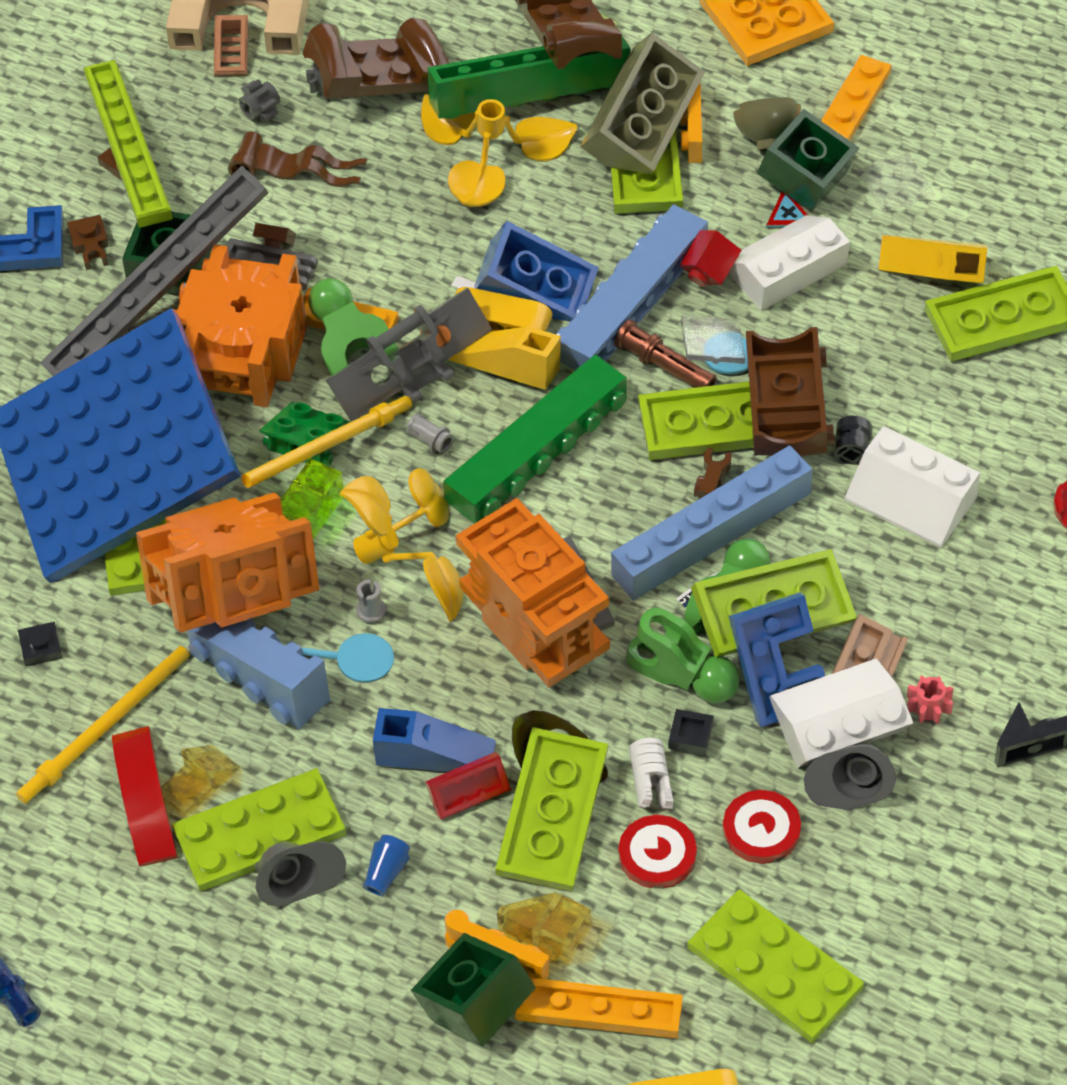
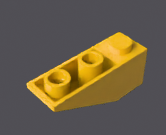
(933, 258)
(516, 354)

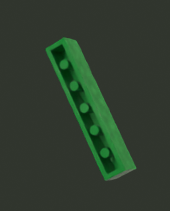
(517, 79)
(536, 439)

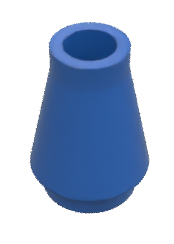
(386, 862)

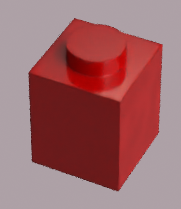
(710, 258)

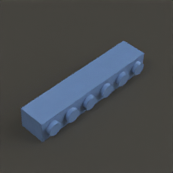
(631, 288)
(711, 522)

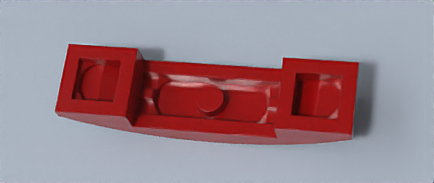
(143, 796)

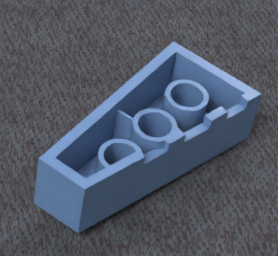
(264, 668)

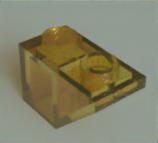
(547, 922)

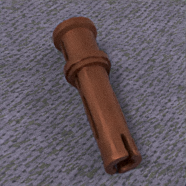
(651, 350)

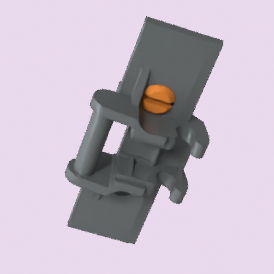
(415, 364)

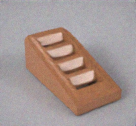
(231, 25)

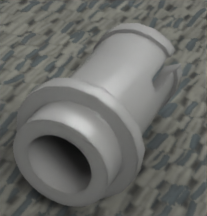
(430, 434)
(370, 605)

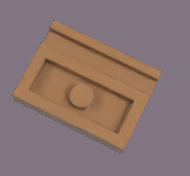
(870, 641)

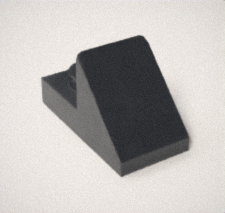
(1025, 741)

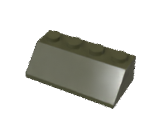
(643, 107)

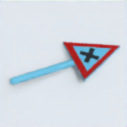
(785, 212)

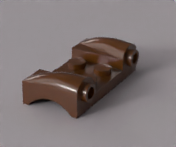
(571, 29)
(375, 65)
(788, 394)

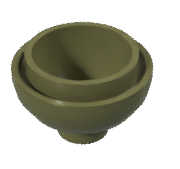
(765, 119)

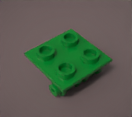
(299, 425)

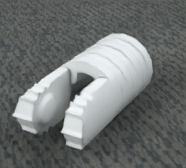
(650, 770)

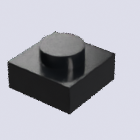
(39, 644)
(691, 732)

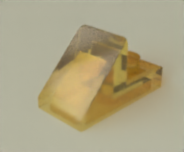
(202, 774)

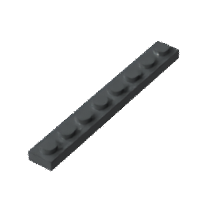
(159, 271)

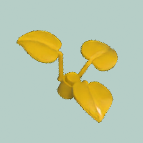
(481, 184)
(380, 542)

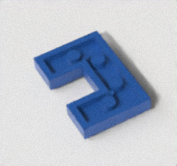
(41, 244)
(757, 640)

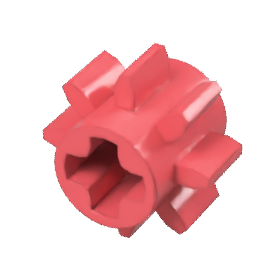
(930, 699)

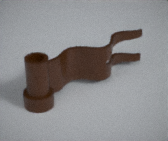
(283, 165)

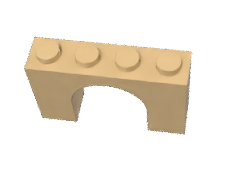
(282, 30)

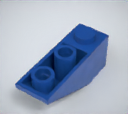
(425, 742)

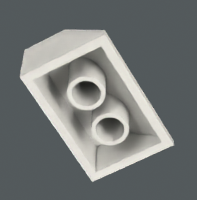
(790, 260)
(913, 486)
(840, 711)

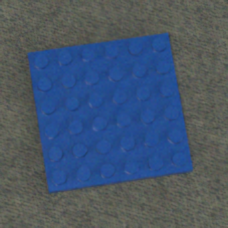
(113, 446)

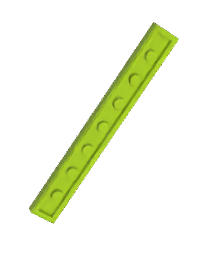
(127, 144)

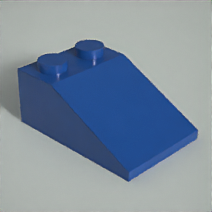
(536, 271)

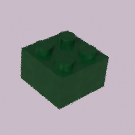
(807, 160)
(148, 239)
(473, 989)

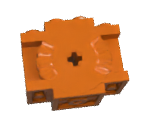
(244, 322)
(228, 562)
(533, 592)

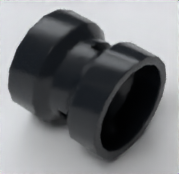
(852, 445)

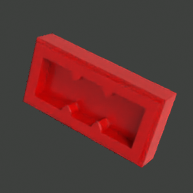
(468, 785)

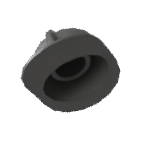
(850, 777)
(297, 871)

